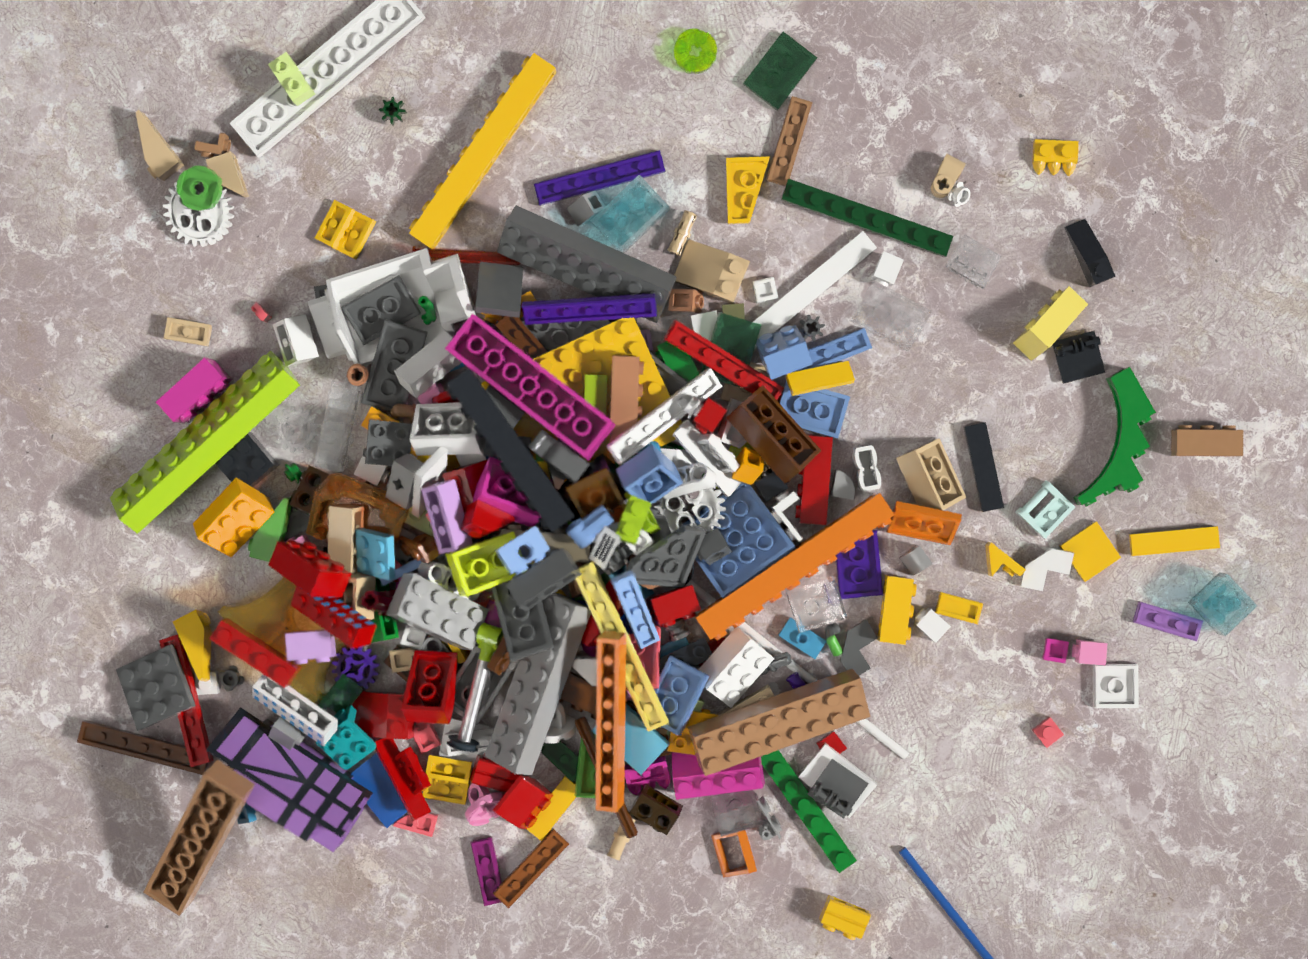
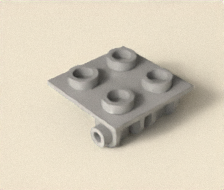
(771, 825)

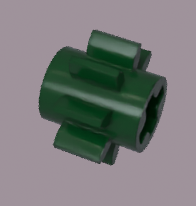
(388, 106)

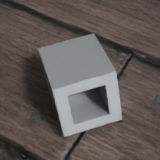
(586, 208)
(842, 486)
(915, 560)

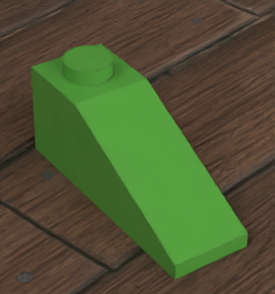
(273, 530)

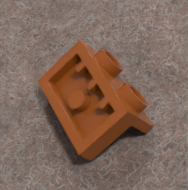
(420, 548)

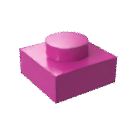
(1055, 650)

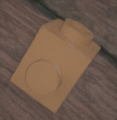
(210, 150)

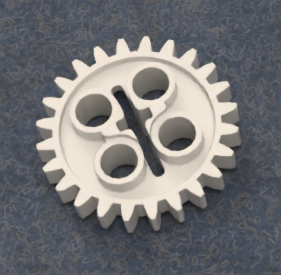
(217, 216)
(706, 498)

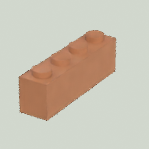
(625, 393)

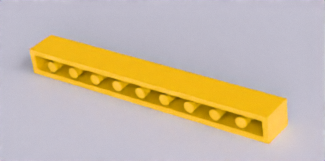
(483, 151)

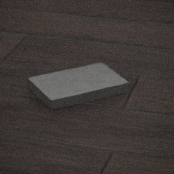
(499, 289)
(384, 302)

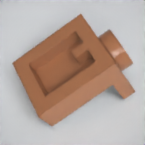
(686, 301)

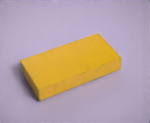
(958, 608)

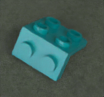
(349, 742)

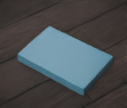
(640, 745)

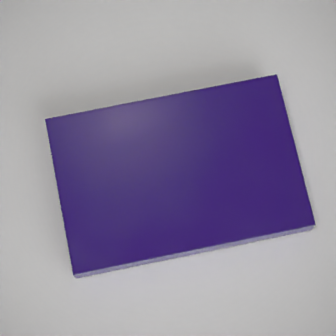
(860, 570)

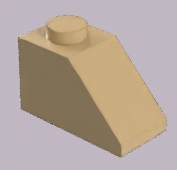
(229, 171)

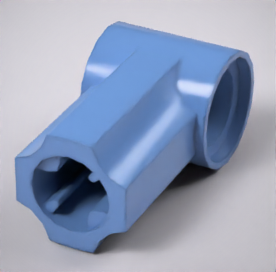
(584, 530)

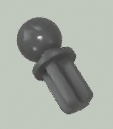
(780, 660)

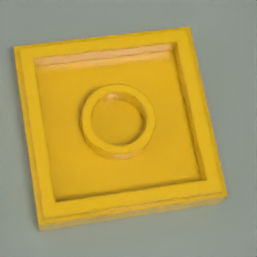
(1091, 551)

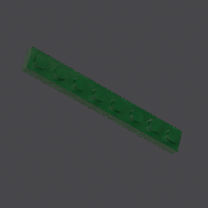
(867, 218)

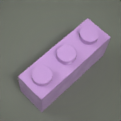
(446, 516)

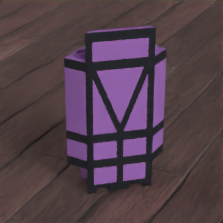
(291, 786)

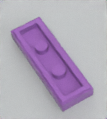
(1167, 621)

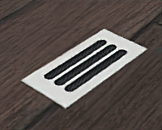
(604, 547)

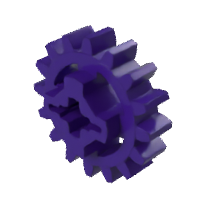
(351, 660)

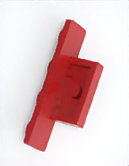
(405, 775)

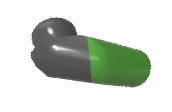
(831, 639)

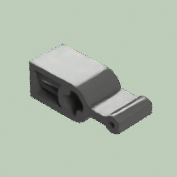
(558, 456)

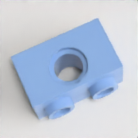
(509, 552)

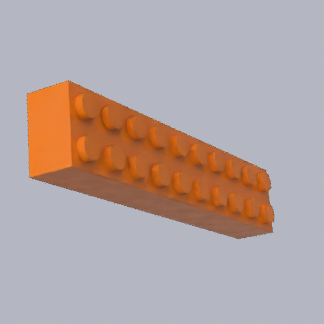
(801, 562)

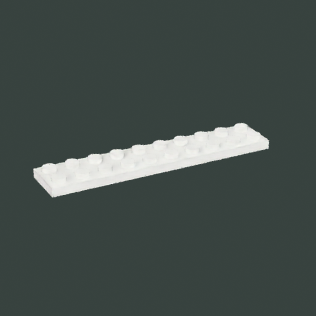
(328, 71)

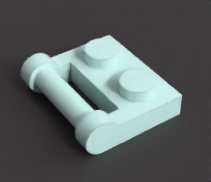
(1051, 514)

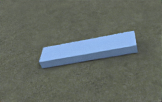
(635, 609)

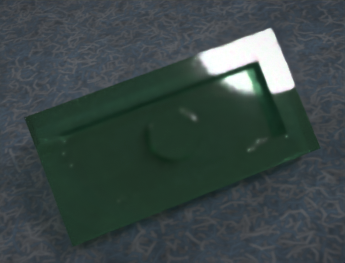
(341, 694)

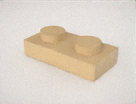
(187, 331)

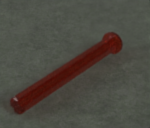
(471, 256)

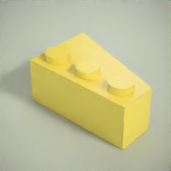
(1050, 323)

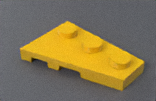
(743, 183)

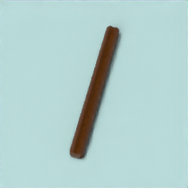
(590, 743)

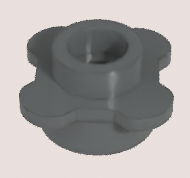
(230, 684)

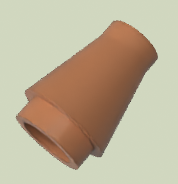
(353, 372)

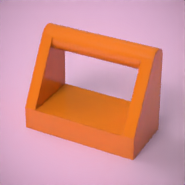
(750, 866)

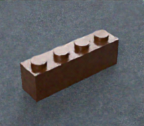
(583, 695)

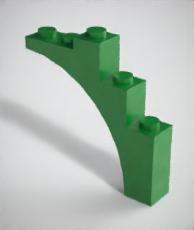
(1131, 408)

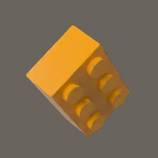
(233, 517)

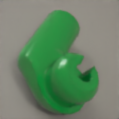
(428, 306)

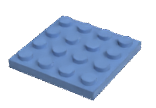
(752, 536)

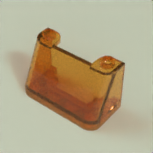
(379, 512)

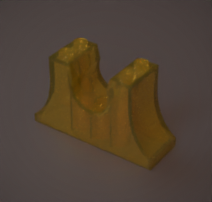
(270, 620)

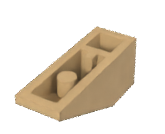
(157, 152)

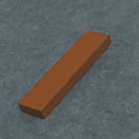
(530, 868)

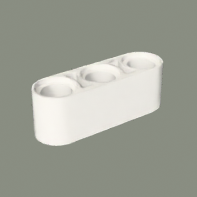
(692, 482)
(440, 576)

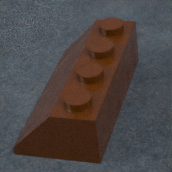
(773, 434)

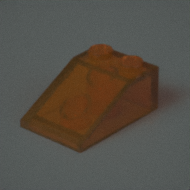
(596, 491)

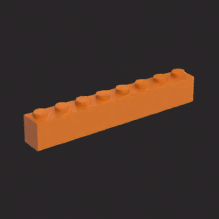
(610, 721)

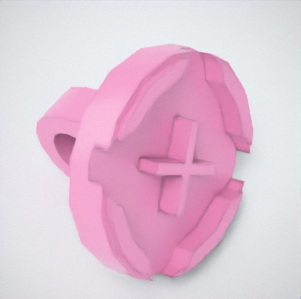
(482, 806)

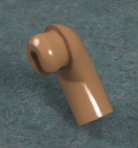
(403, 410)

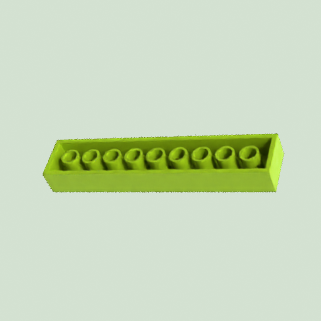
(203, 442)

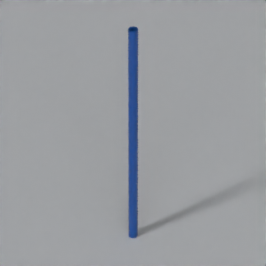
(945, 904)

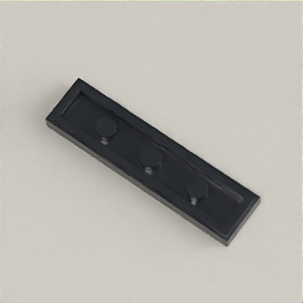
(983, 467)

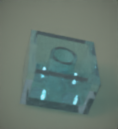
(1222, 604)

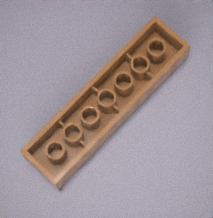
(779, 722)
(198, 837)

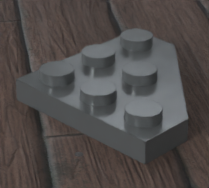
(669, 559)

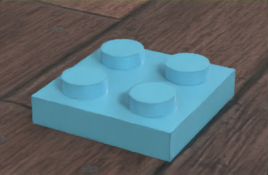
(375, 553)

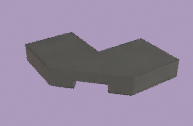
(855, 639)

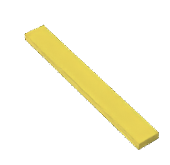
(609, 620)

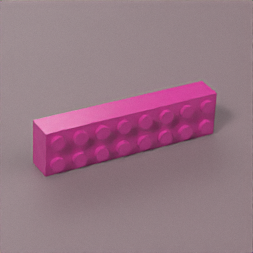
(530, 386)

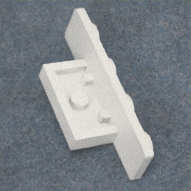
(711, 452)

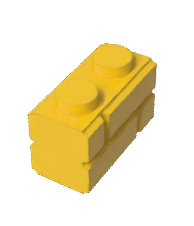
(844, 917)

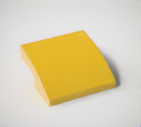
(345, 229)
(448, 779)

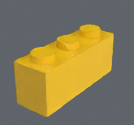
(896, 610)

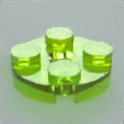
(699, 39)

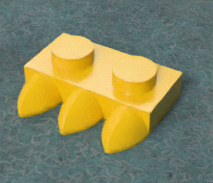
(1054, 154)

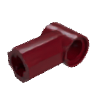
(378, 601)

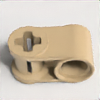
(948, 174)

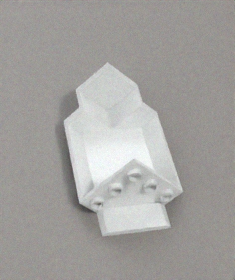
(438, 280)

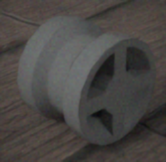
(677, 630)

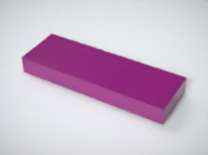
(487, 869)

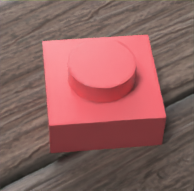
(1047, 732)

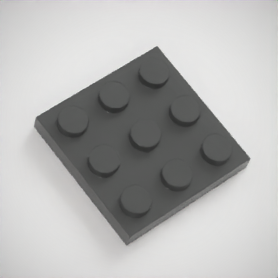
(155, 687)

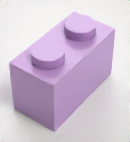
(310, 645)

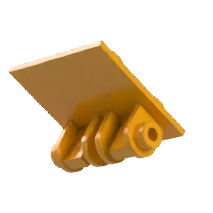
(683, 743)

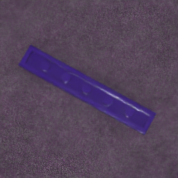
(599, 178)
(589, 309)

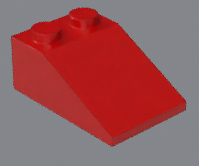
(430, 687)
(381, 715)

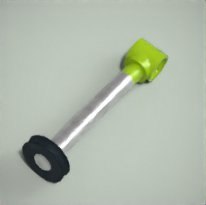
(488, 639)

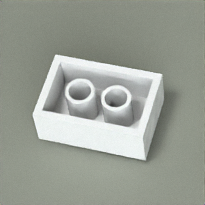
(443, 426)
(735, 666)

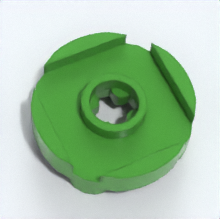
(212, 188)

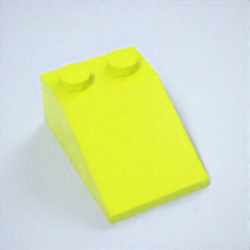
(479, 566)

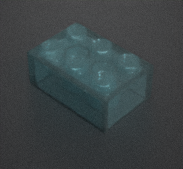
(630, 214)

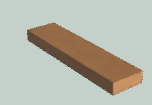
(789, 141)

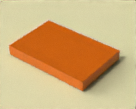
(924, 523)

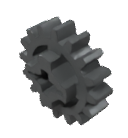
(618, 559)

